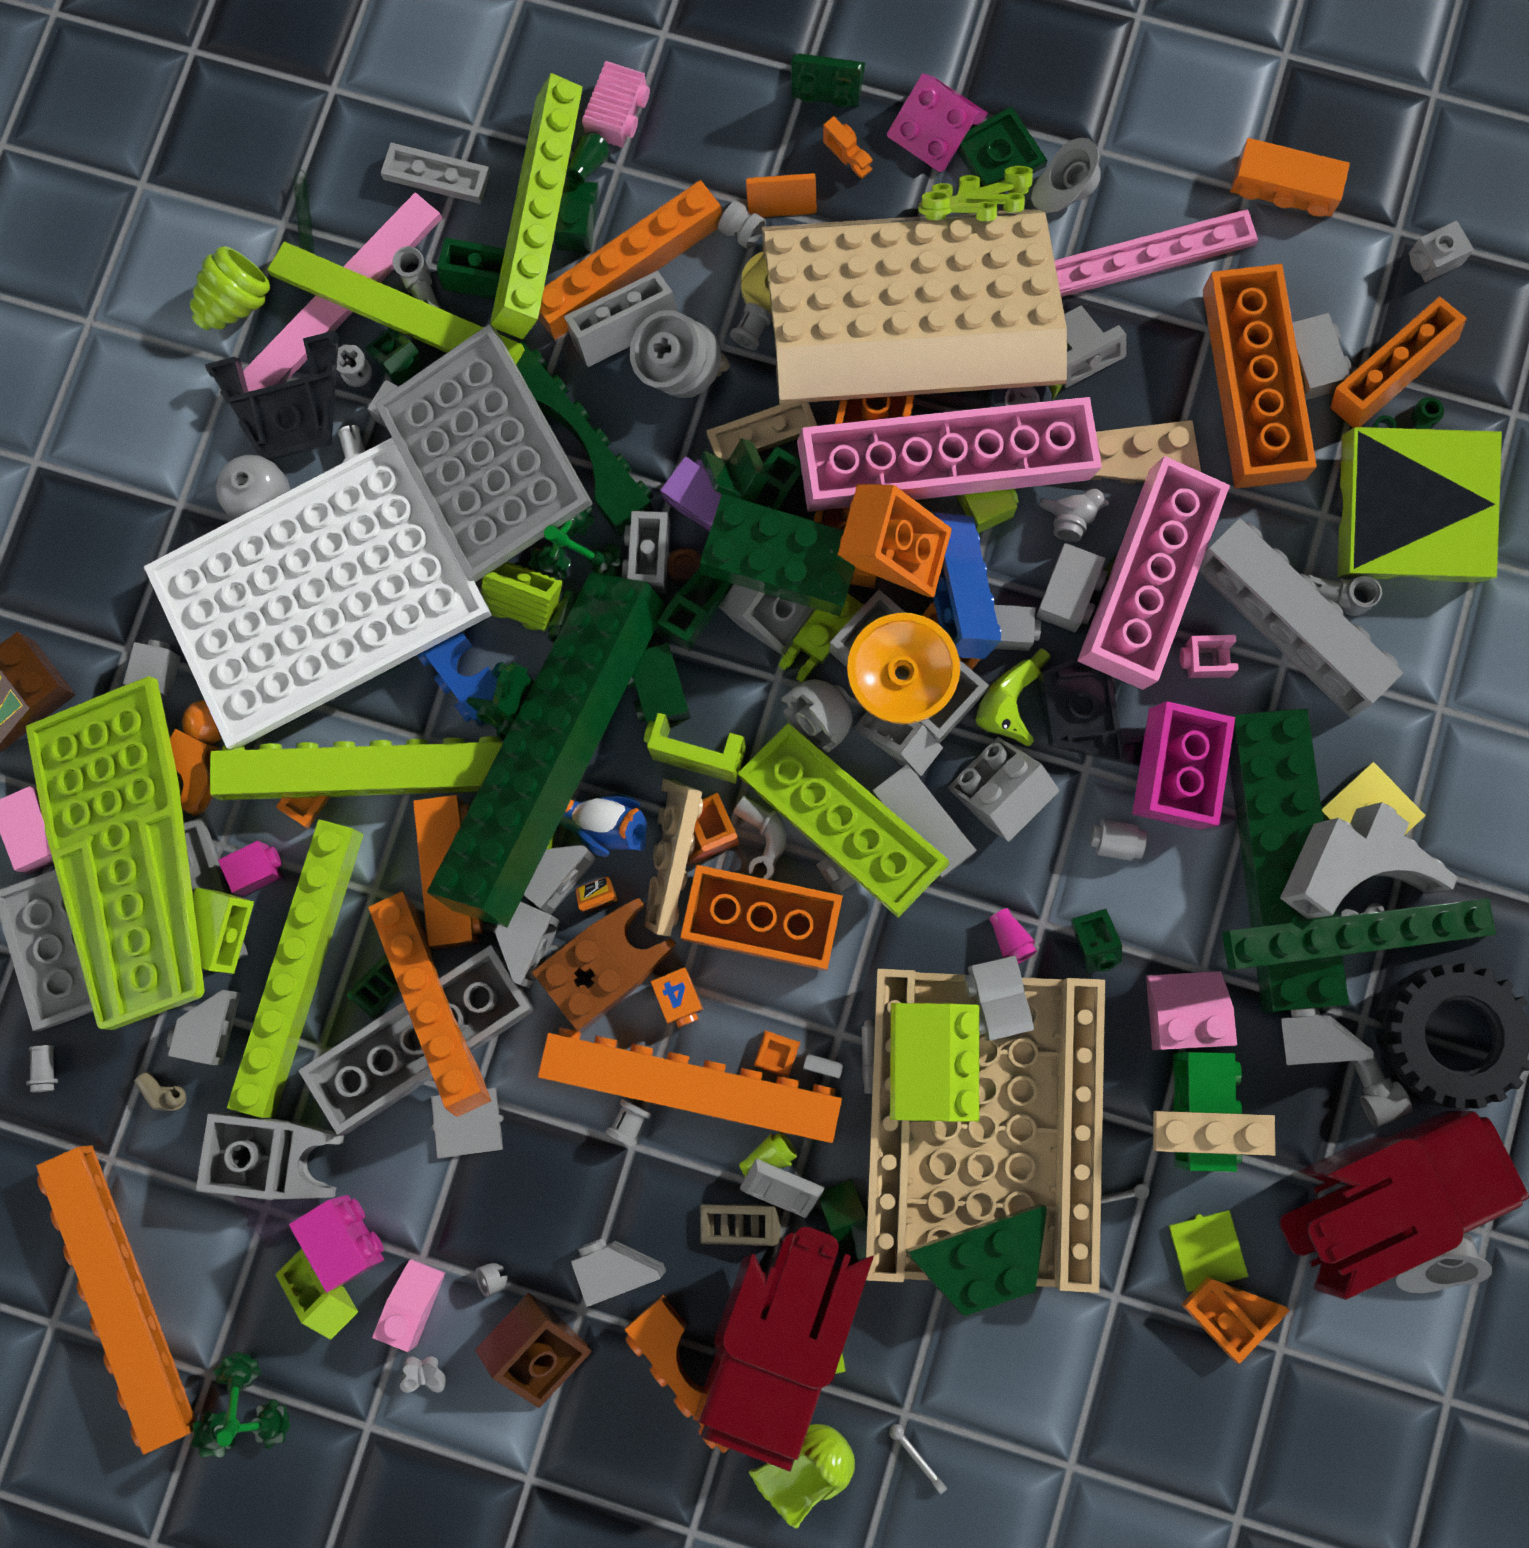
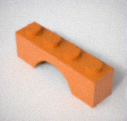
(658, 1337)

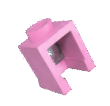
(1208, 656)

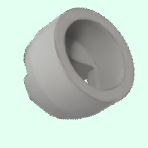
(489, 1279)

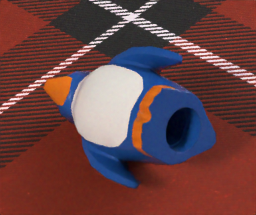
(607, 823)

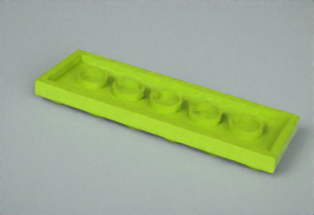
(844, 819)

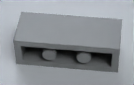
(612, 320)
(921, 811)

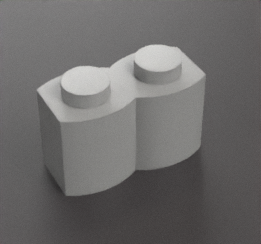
(1000, 998)

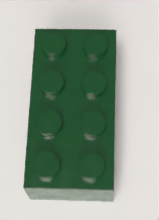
(777, 555)

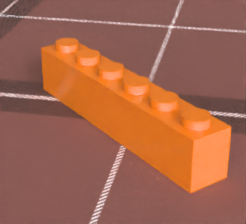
(631, 255)

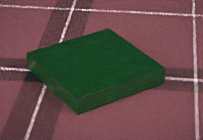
(999, 145)

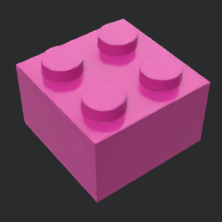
(337, 1241)

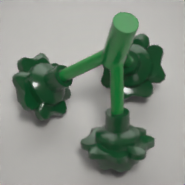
(551, 559)
(218, 1431)

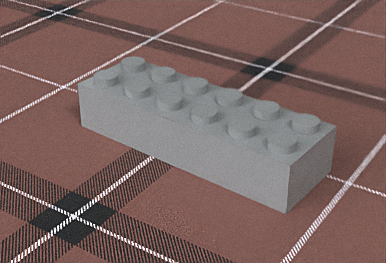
(1298, 619)
(386, 1057)

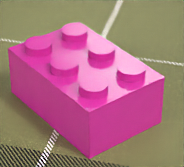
(1183, 766)

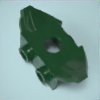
(510, 688)

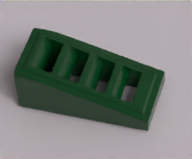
(357, 995)

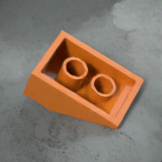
(895, 538)

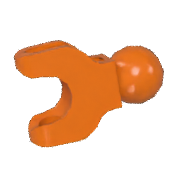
(192, 756)

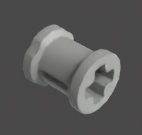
(751, 326)
(350, 375)
(628, 1123)

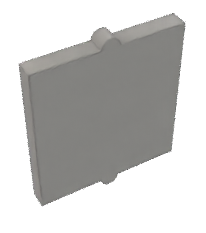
(469, 1133)

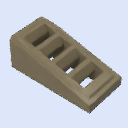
(772, 1224)

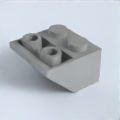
(1004, 788)

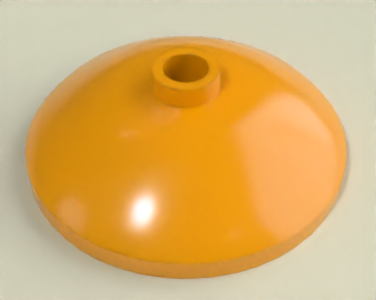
(909, 644)

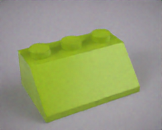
(934, 1062)

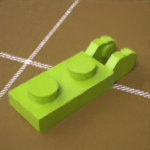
(816, 637)

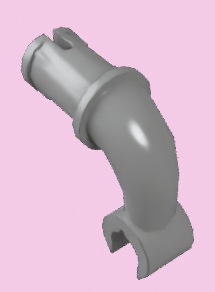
(771, 827)

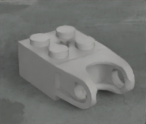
(277, 1157)

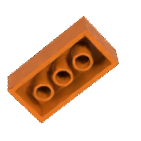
(761, 918)

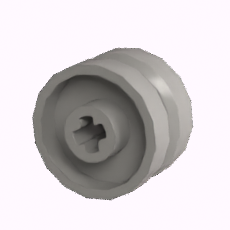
(675, 354)

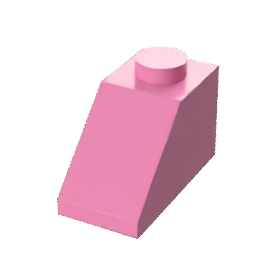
(409, 1306)

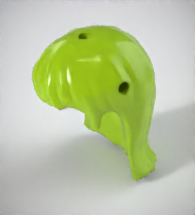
(819, 1474)

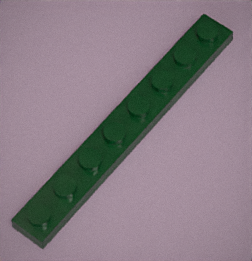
(1357, 933)

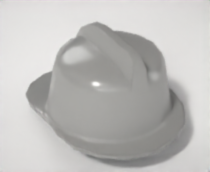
(1069, 176)
(1448, 1270)

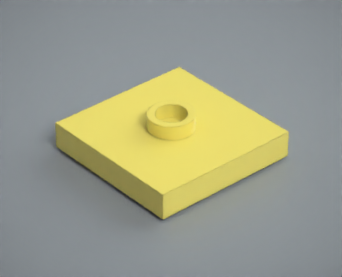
(1370, 788)

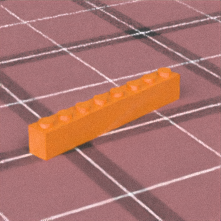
(691, 1087)
(116, 1298)

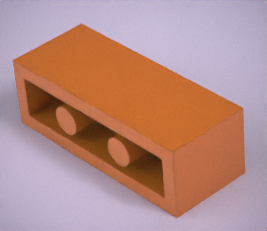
(1290, 177)

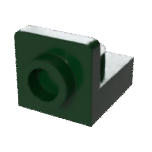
(1098, 941)

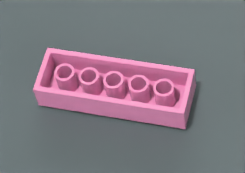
(1153, 573)

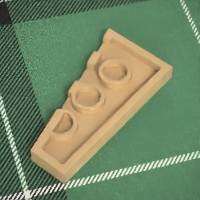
(1133, 451)
(671, 855)

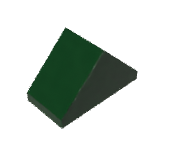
(846, 1219)

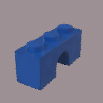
(445, 659)

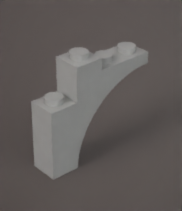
(1347, 853)

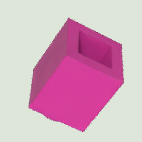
(251, 868)

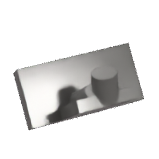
(1089, 346)

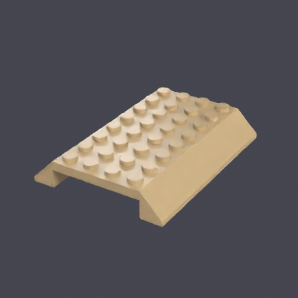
(914, 306)
(1032, 1138)

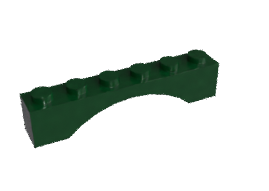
(614, 487)
(700, 597)

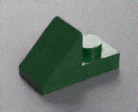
(395, 356)

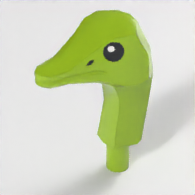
(998, 707)

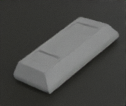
(781, 1188)

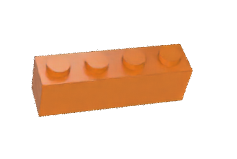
(1398, 363)
(436, 826)

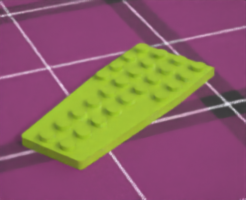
(120, 851)

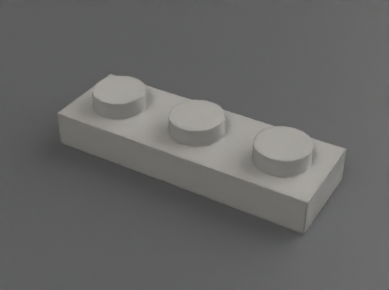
(435, 173)

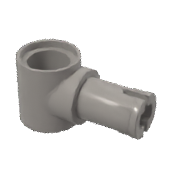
(418, 281)
(1343, 593)
(1382, 1098)

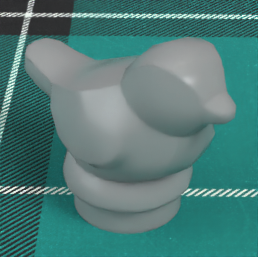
(1074, 513)

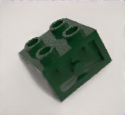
(827, 80)

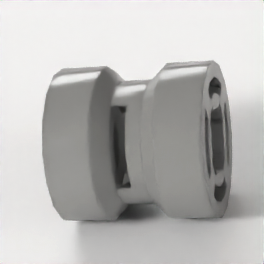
(741, 224)

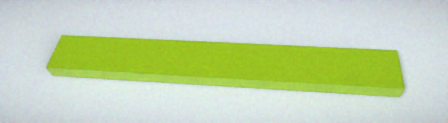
(376, 300)

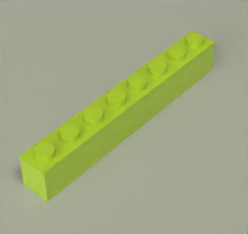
(536, 207)
(351, 769)
(295, 970)

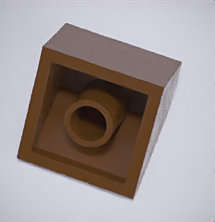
(532, 1351)

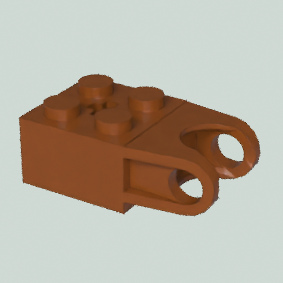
(611, 957)

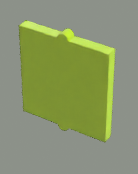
(1208, 1249)

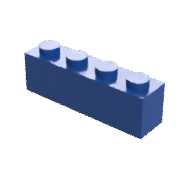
(963, 592)

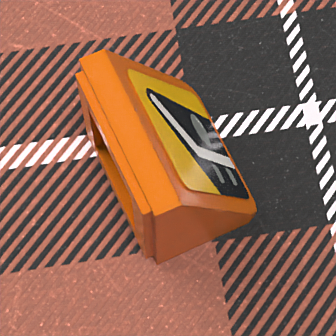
(596, 895)

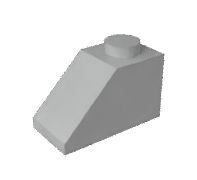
(205, 1030)

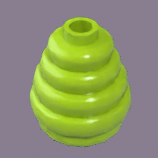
(227, 289)

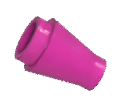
(1012, 937)

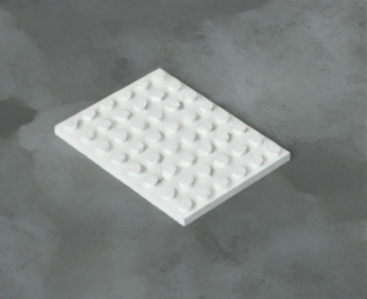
(313, 594)

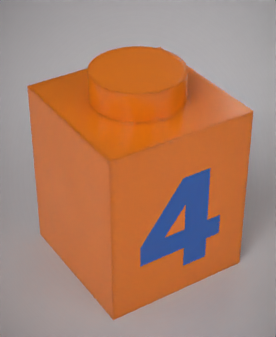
(677, 997)

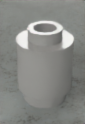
(1118, 840)

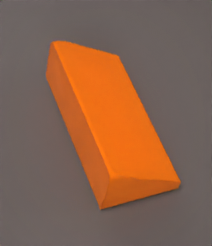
(782, 195)

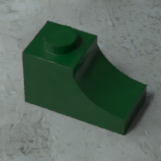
(577, 217)

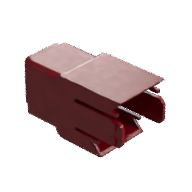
(1402, 1200)
(780, 1347)

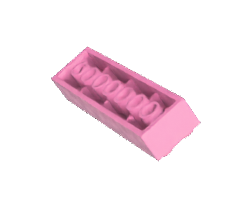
(951, 452)

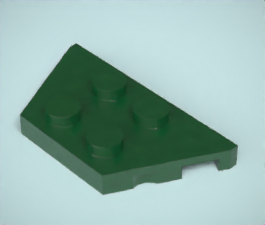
(986, 1261)

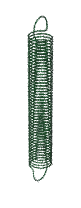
(303, 213)

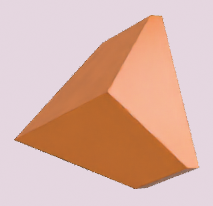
(712, 831)

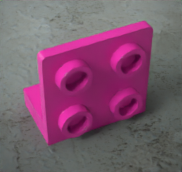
(934, 122)

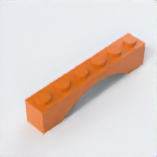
(431, 1015)

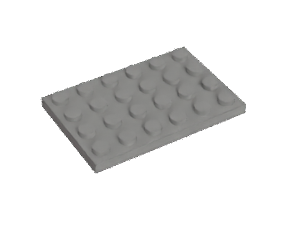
(482, 453)
(44, 944)

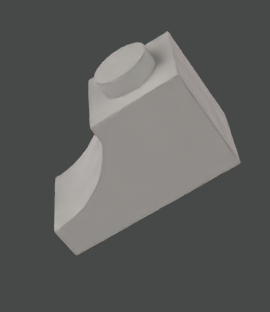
(903, 742)

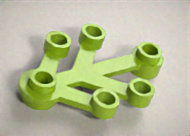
(978, 200)

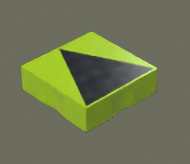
(1420, 504)

